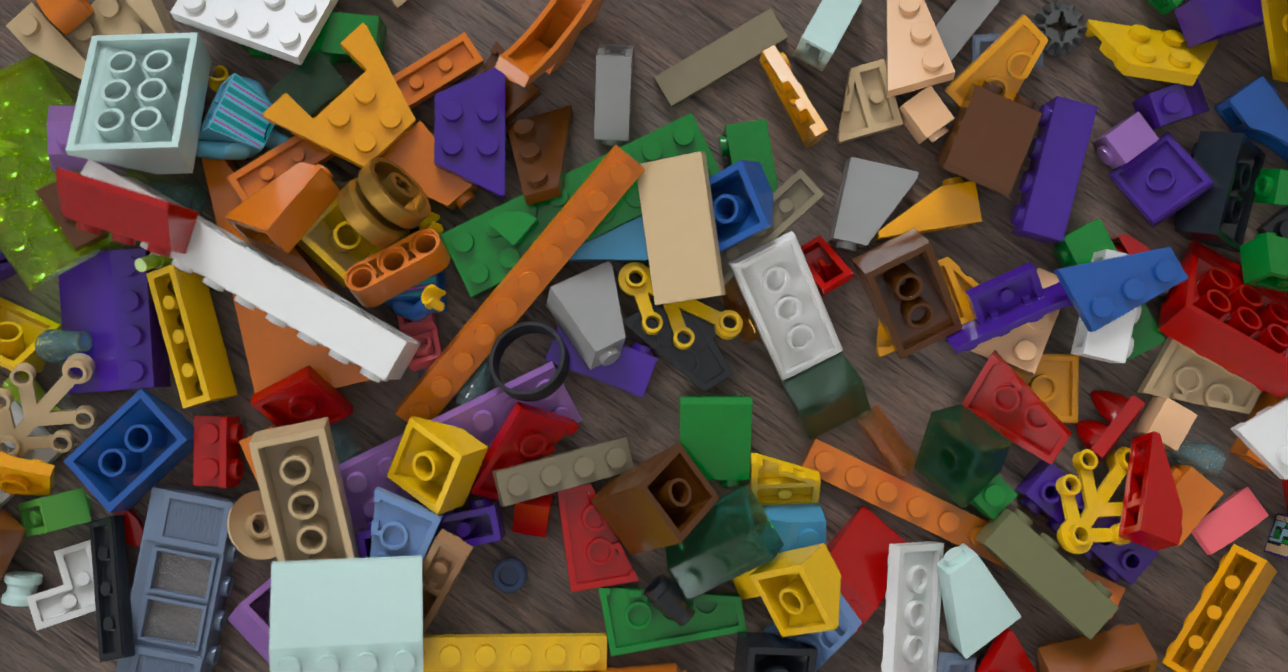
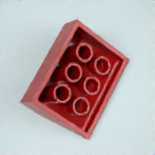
(1228, 320)

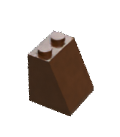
(989, 137)
(656, 501)

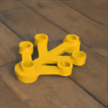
(640, 293)
(1094, 500)

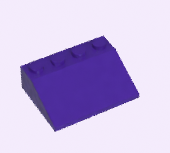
(119, 313)

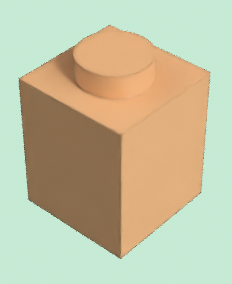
(926, 116)
(1168, 419)

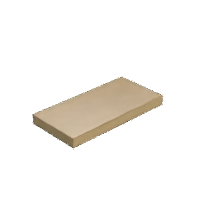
(680, 229)

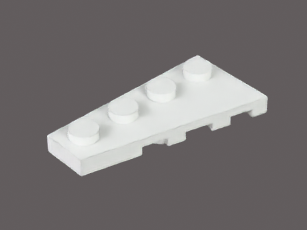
(1268, 437)

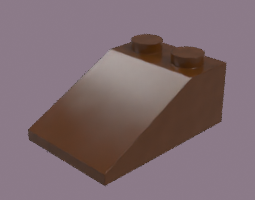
(908, 292)

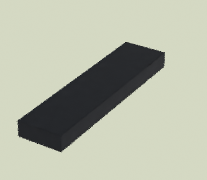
(111, 588)

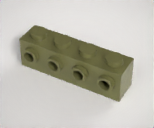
(1047, 573)

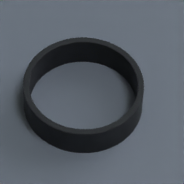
(506, 339)

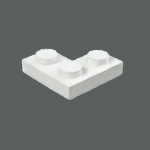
(72, 598)

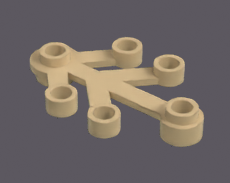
(41, 412)

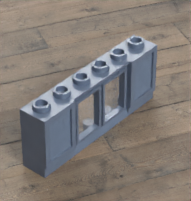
(181, 582)

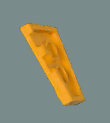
(1004, 62)
(793, 97)
(26, 476)

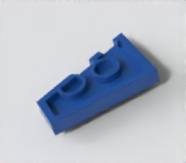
(1118, 285)

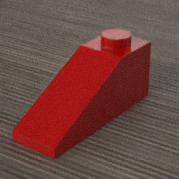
(1151, 500)

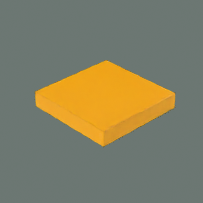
(1057, 384)

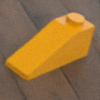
(942, 209)

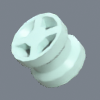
(19, 586)

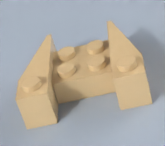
(110, 18)

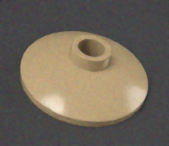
(244, 511)

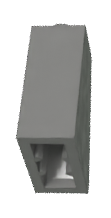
(613, 93)
(866, 200)
(590, 314)

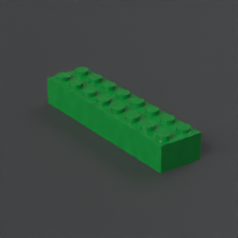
(487, 257)

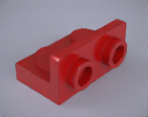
(217, 451)

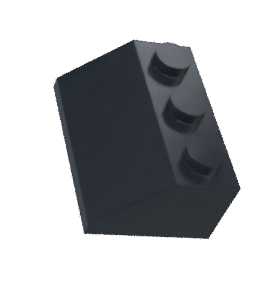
(1224, 210)
(772, 654)

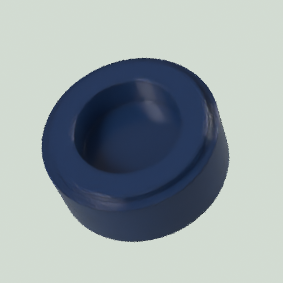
(509, 575)

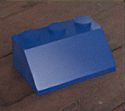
(741, 202)
(132, 451)

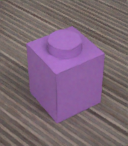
(1125, 141)

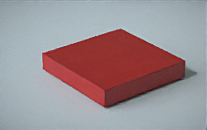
(301, 399)

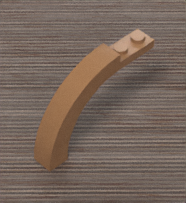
(441, 572)

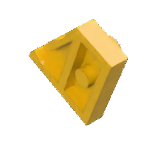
(782, 482)

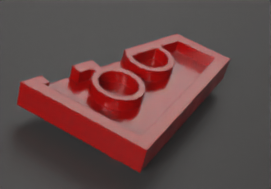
(1015, 410)
(522, 438)

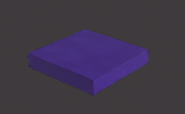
(1161, 180)

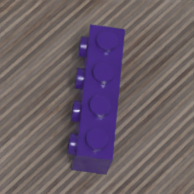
(1053, 170)
(474, 525)
(1117, 561)

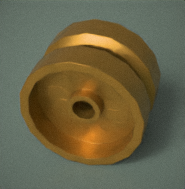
(383, 203)

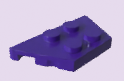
(472, 131)

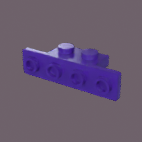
(1005, 305)

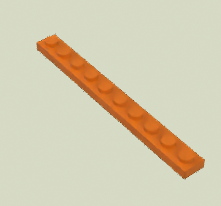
(522, 285)
(910, 502)

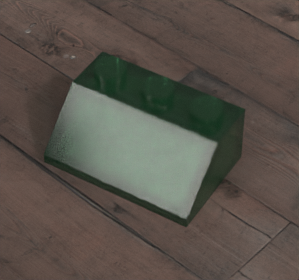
(724, 544)

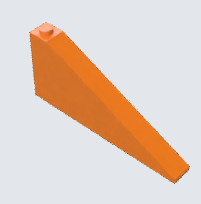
(270, 349)

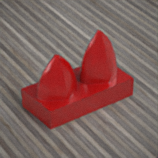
(1115, 409)

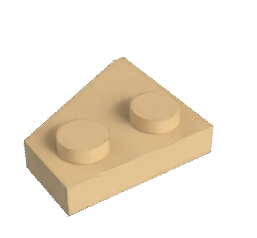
(866, 103)

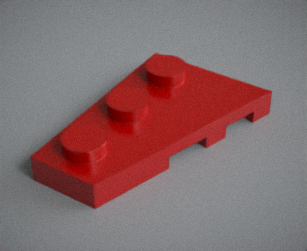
(590, 544)

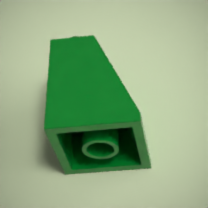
(717, 435)

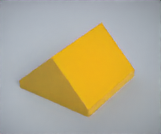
(18, 335)

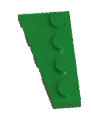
(638, 626)

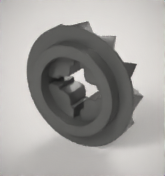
(1069, 17)

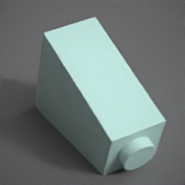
(825, 31)
(972, 601)

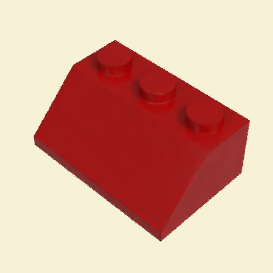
(125, 213)

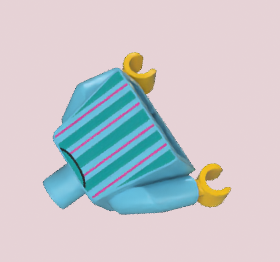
(235, 119)

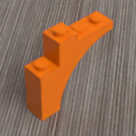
(547, 40)

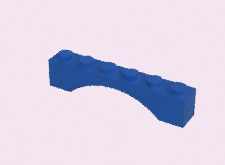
(1257, 114)

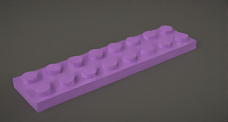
(478, 417)

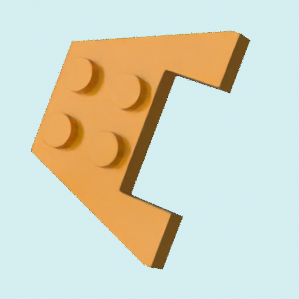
(362, 118)

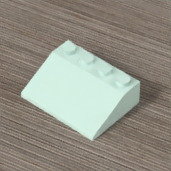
(141, 102)
(347, 615)

